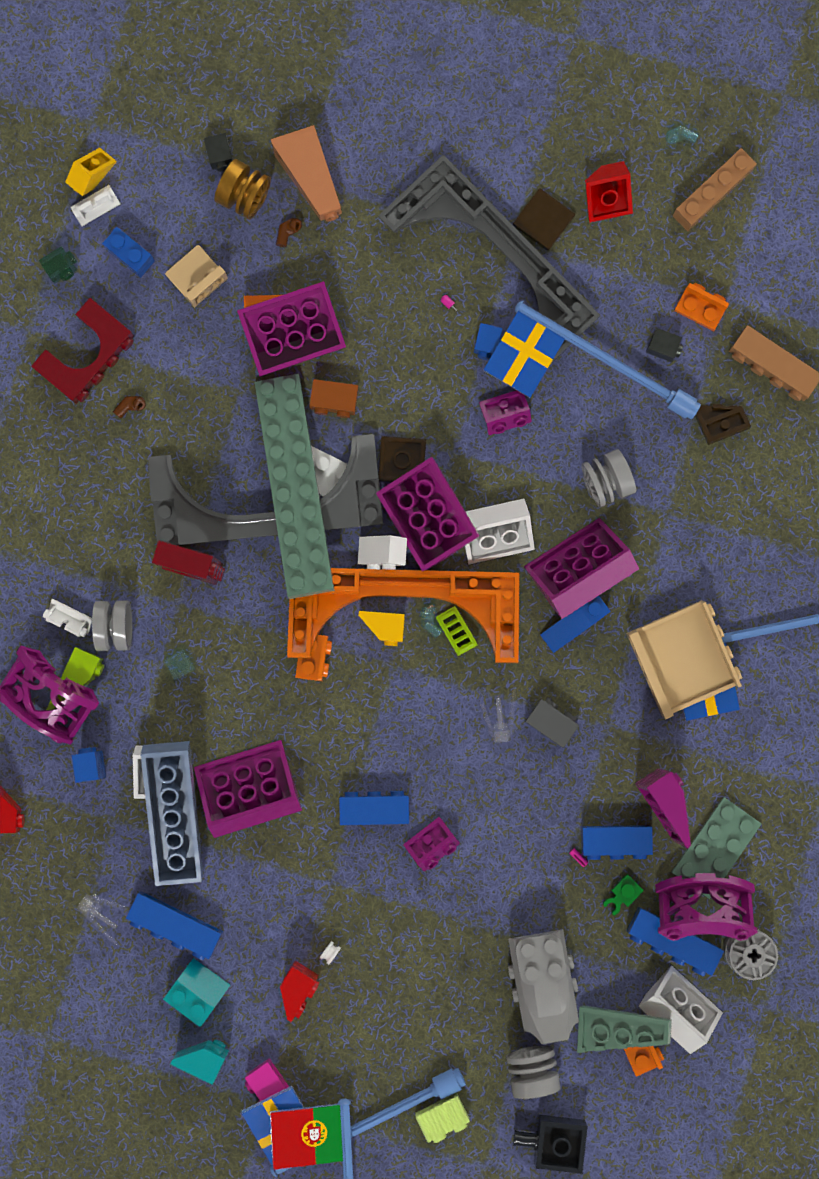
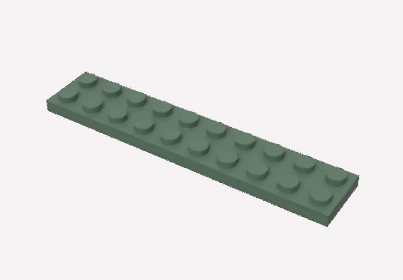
(294, 486)

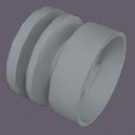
(611, 477)
(760, 965)
(534, 1077)

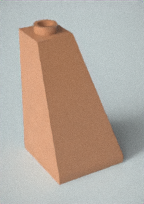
(306, 166)

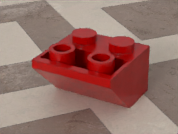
(296, 987)

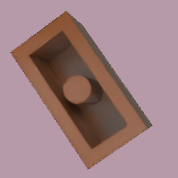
(333, 397)

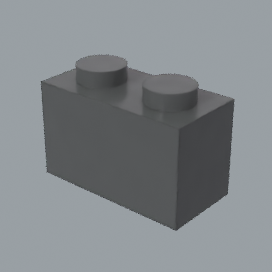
(552, 723)

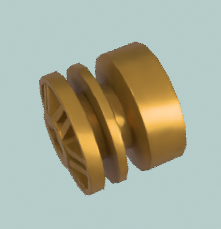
(242, 189)

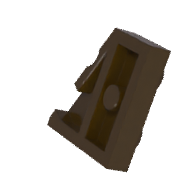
(721, 421)

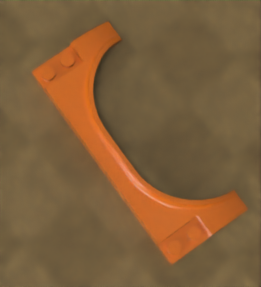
(485, 595)

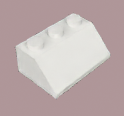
(502, 530)
(691, 1012)

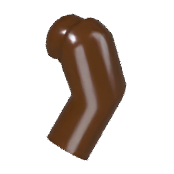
(286, 229)
(131, 403)

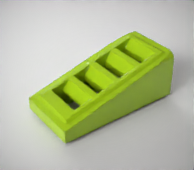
(458, 650)

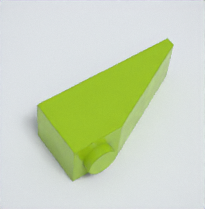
(81, 669)

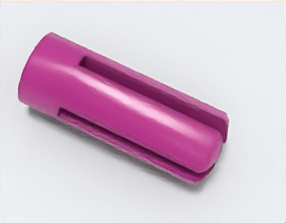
(578, 857)

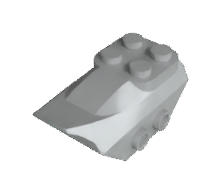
(544, 985)

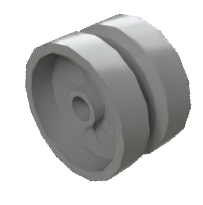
(112, 625)

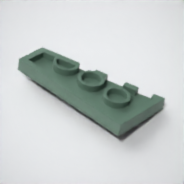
(613, 1029)

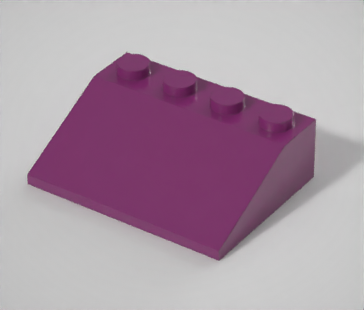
(291, 329)
(427, 514)
(581, 567)
(247, 789)
(667, 800)

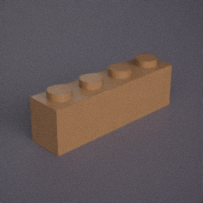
(714, 189)
(775, 363)

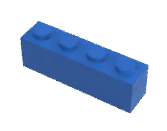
(174, 925)
(689, 949)

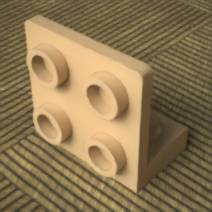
(196, 275)

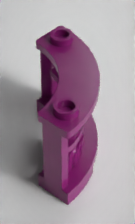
(21, 704)
(695, 923)

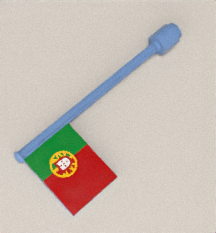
(312, 1136)

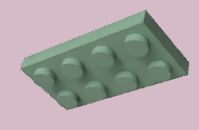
(718, 842)

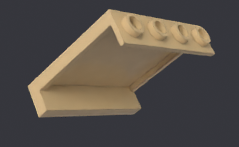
(684, 658)

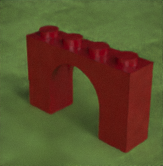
(113, 339)
(188, 563)

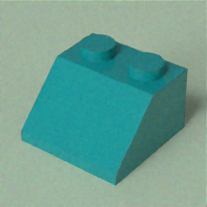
(196, 992)
(202, 1060)

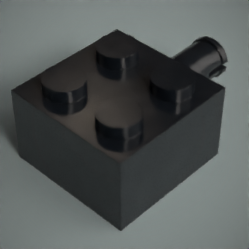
(557, 1143)

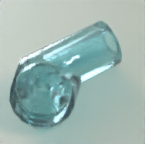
(680, 133)
(427, 620)

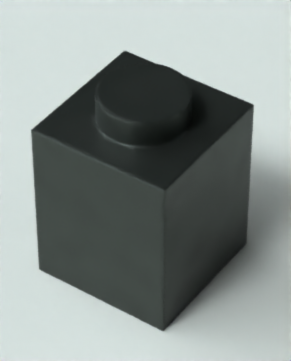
(218, 152)
(665, 345)

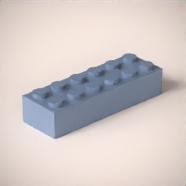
(172, 813)

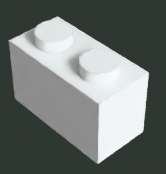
(382, 551)

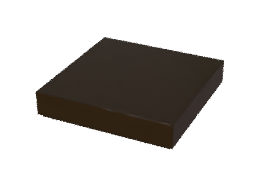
(544, 219)
(399, 456)

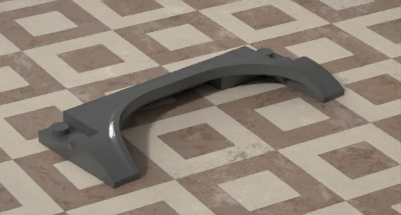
(448, 194)
(185, 521)

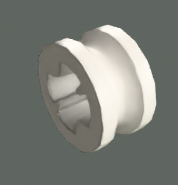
(330, 952)

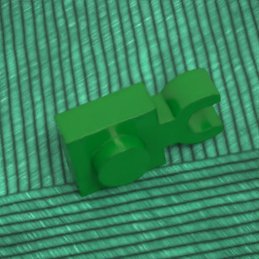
(625, 892)

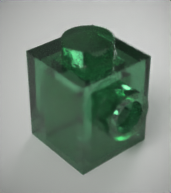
(59, 265)

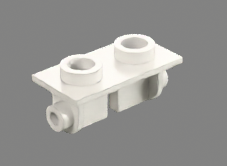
(95, 205)
(75, 621)

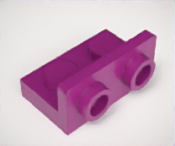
(505, 412)
(431, 844)

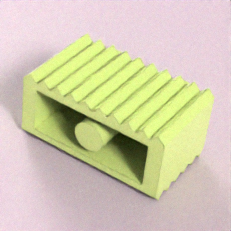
(442, 1118)

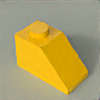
(89, 171)
(385, 626)

